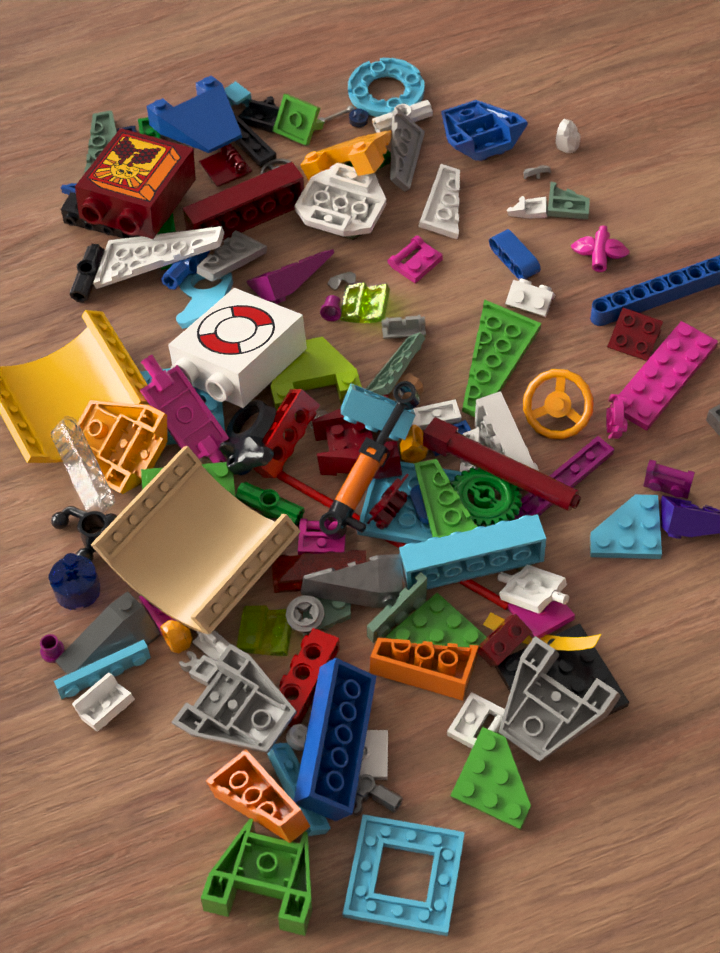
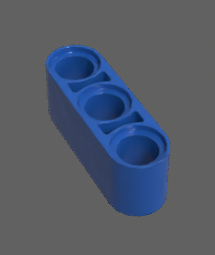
(514, 255)

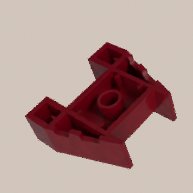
(344, 445)

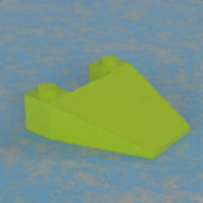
(315, 368)

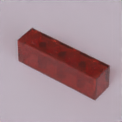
(290, 570)

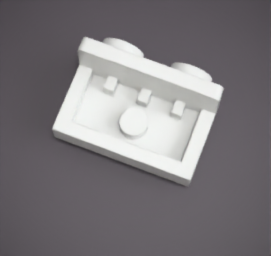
(530, 298)
(102, 702)

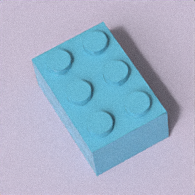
(374, 411)

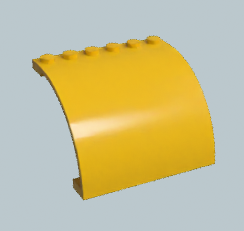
(63, 383)

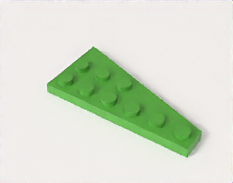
(498, 350)

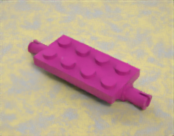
(187, 414)

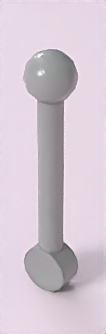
(349, 109)

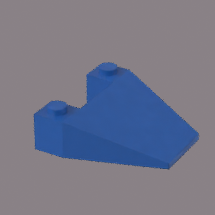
(199, 122)

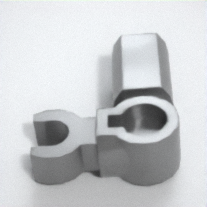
(380, 794)

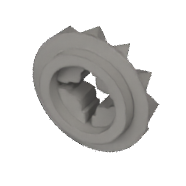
(304, 604)

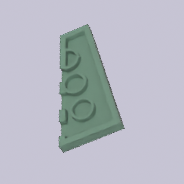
(102, 132)

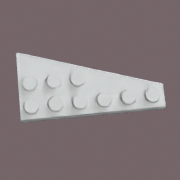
(141, 254)

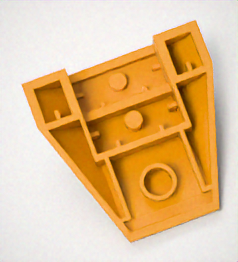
(124, 440)

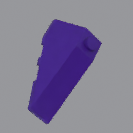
(686, 519)

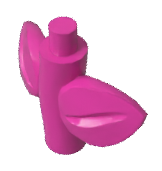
(600, 248)

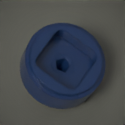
(358, 118)

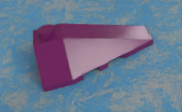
(280, 283)

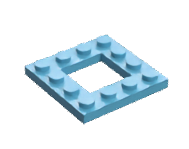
(427, 916)

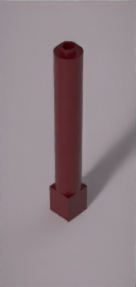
(446, 440)

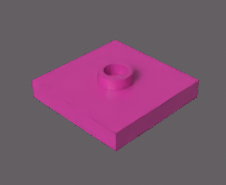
(550, 619)

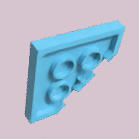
(630, 531)

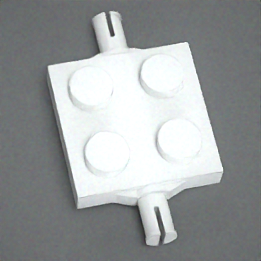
(533, 588)

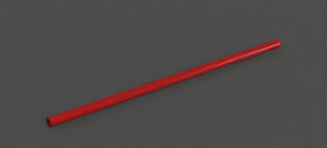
(326, 501)

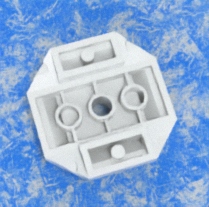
(341, 202)

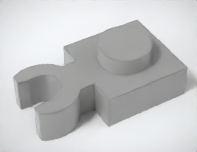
(200, 669)

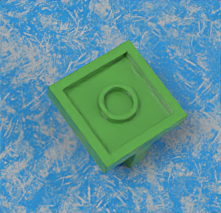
(297, 119)

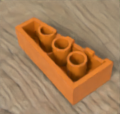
(425, 665)
(255, 794)

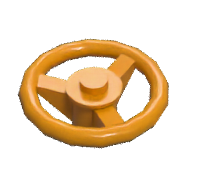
(558, 404)

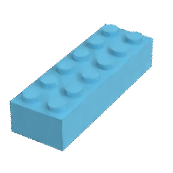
(474, 552)

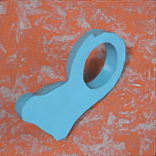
(201, 299)

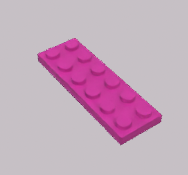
(666, 374)

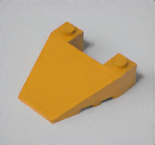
(363, 152)

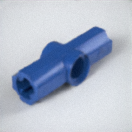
(181, 270)

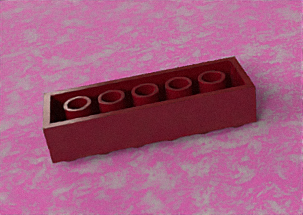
(248, 202)

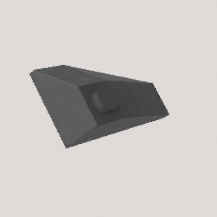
(114, 629)

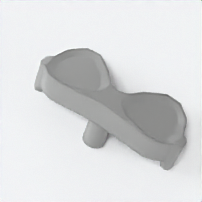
(540, 169)
(334, 282)

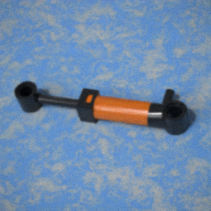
(372, 456)

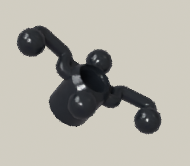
(87, 526)

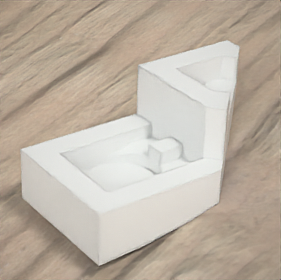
(529, 208)

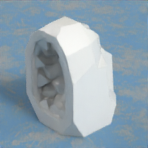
(567, 137)

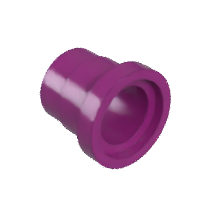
(331, 309)
(50, 655)

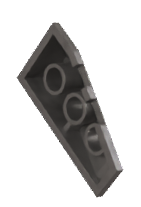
(365, 584)

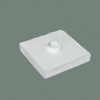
(375, 755)

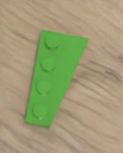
(441, 502)

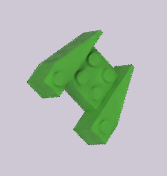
(264, 868)

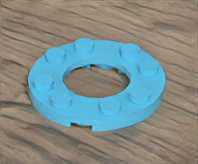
(386, 67)

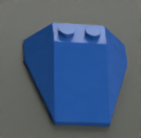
(482, 129)

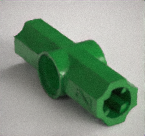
(259, 498)

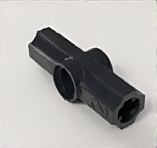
(87, 271)

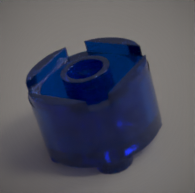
(74, 581)

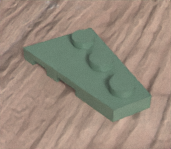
(391, 615)

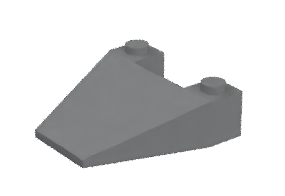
(544, 713)

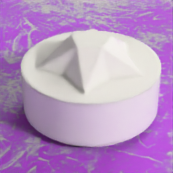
(296, 737)

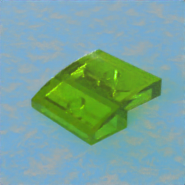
(365, 303)
(264, 631)

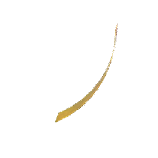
(559, 643)

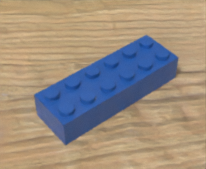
(335, 740)

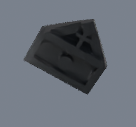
(260, 114)

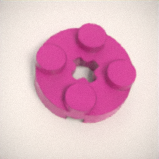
(615, 416)

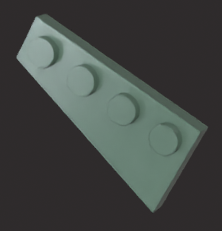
(394, 368)

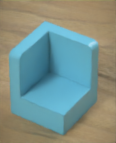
(237, 94)

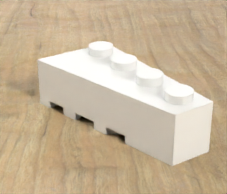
(500, 429)

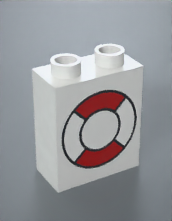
(239, 347)

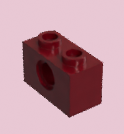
(503, 640)

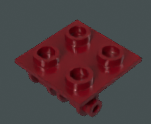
(225, 165)
(635, 334)
(389, 504)

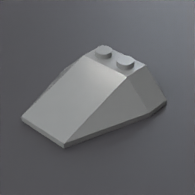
(238, 706)

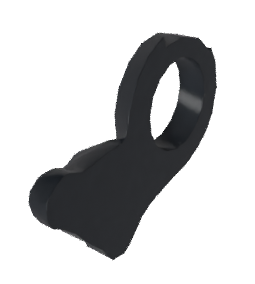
(247, 448)

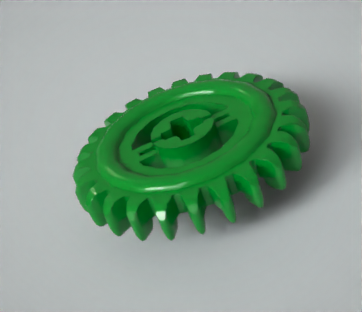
(486, 507)

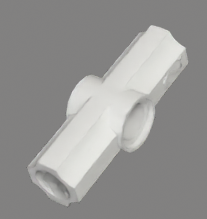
(414, 112)

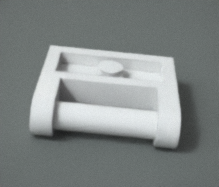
(472, 717)

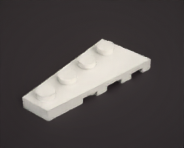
(443, 203)

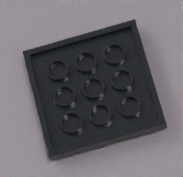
(571, 669)

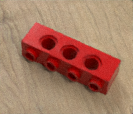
(305, 407)
(317, 644)

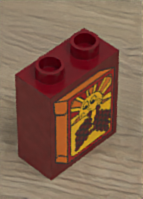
(135, 183)

